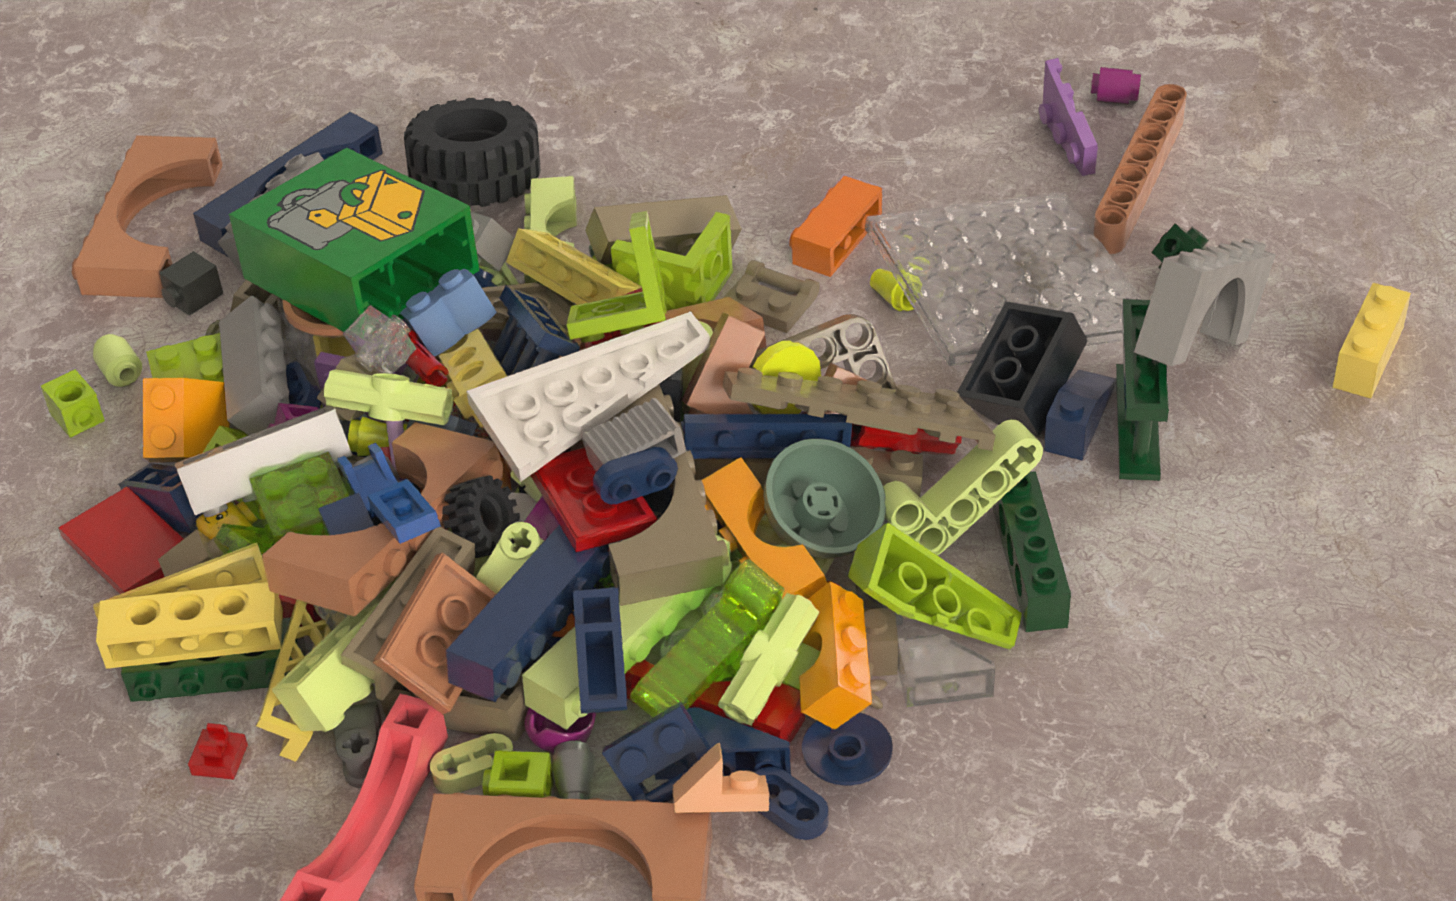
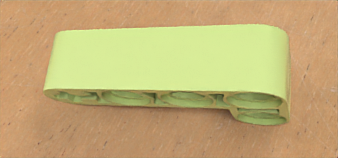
(965, 490)

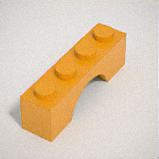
(738, 507)

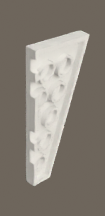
(554, 403)

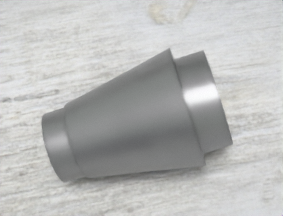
(573, 769)

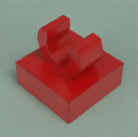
(218, 752)

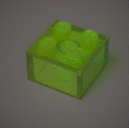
(292, 494)

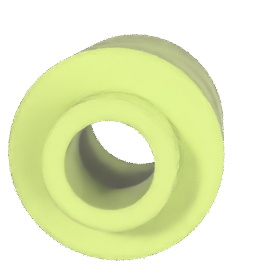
(117, 360)

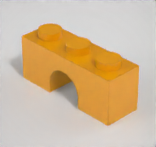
(840, 678)

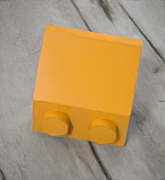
(180, 417)

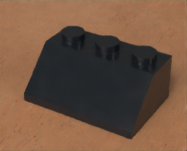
(1023, 364)

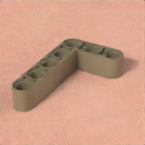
(839, 349)

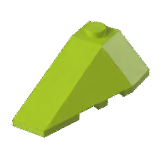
(930, 589)

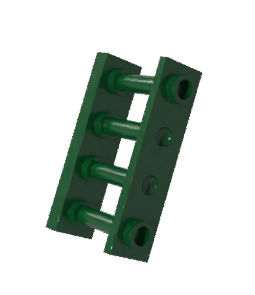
(1140, 401)

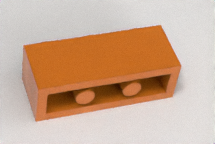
(835, 226)

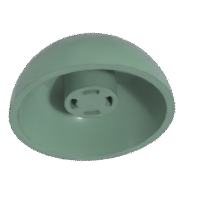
(823, 498)

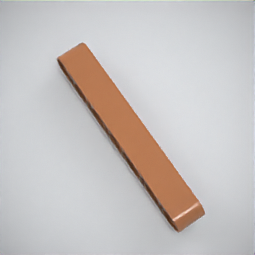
(1140, 167)

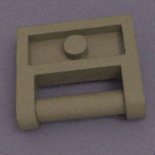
(777, 308)

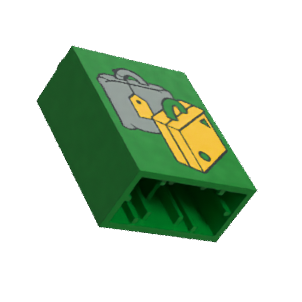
(352, 239)

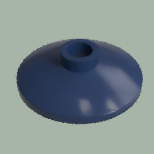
(860, 738)

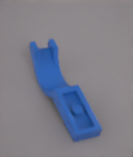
(394, 503)

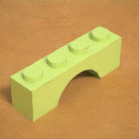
(550, 207)

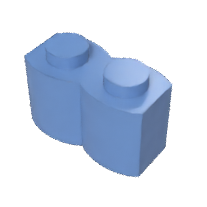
(448, 311)

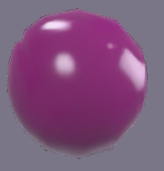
(548, 734)

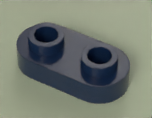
(302, 386)
(635, 475)
(794, 803)

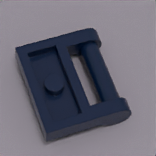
(652, 749)

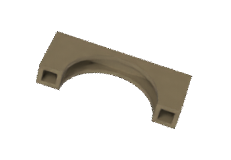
(680, 547)

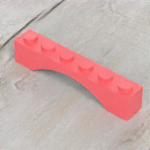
(396, 773)

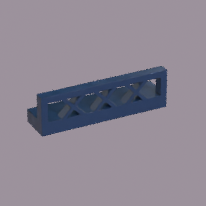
(758, 434)

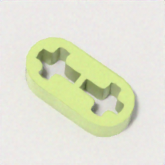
(469, 762)

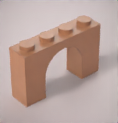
(733, 348)

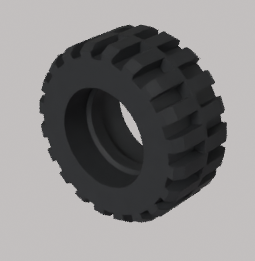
(474, 150)

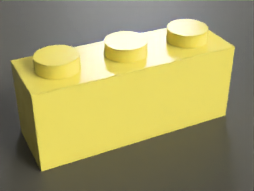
(1371, 340)

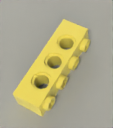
(470, 366)
(189, 625)

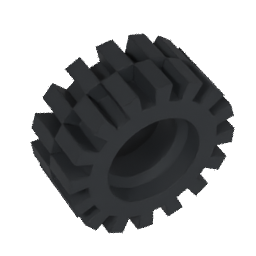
(464, 511)

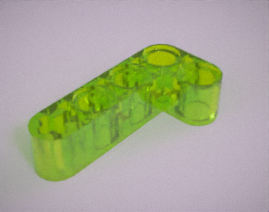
(712, 643)

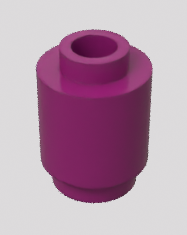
(1116, 85)

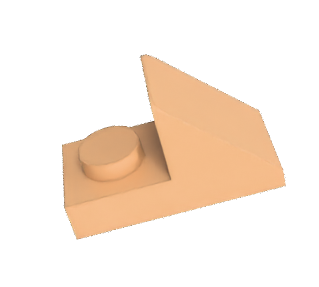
(708, 791)

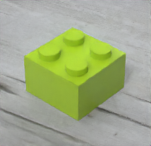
(189, 359)

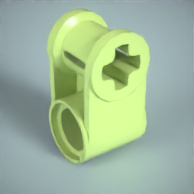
(509, 557)

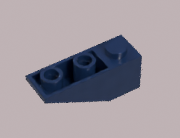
(741, 746)

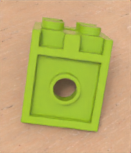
(690, 277)
(629, 311)

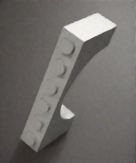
(1210, 284)

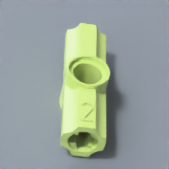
(388, 397)
(768, 659)

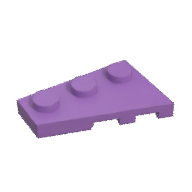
(1068, 127)

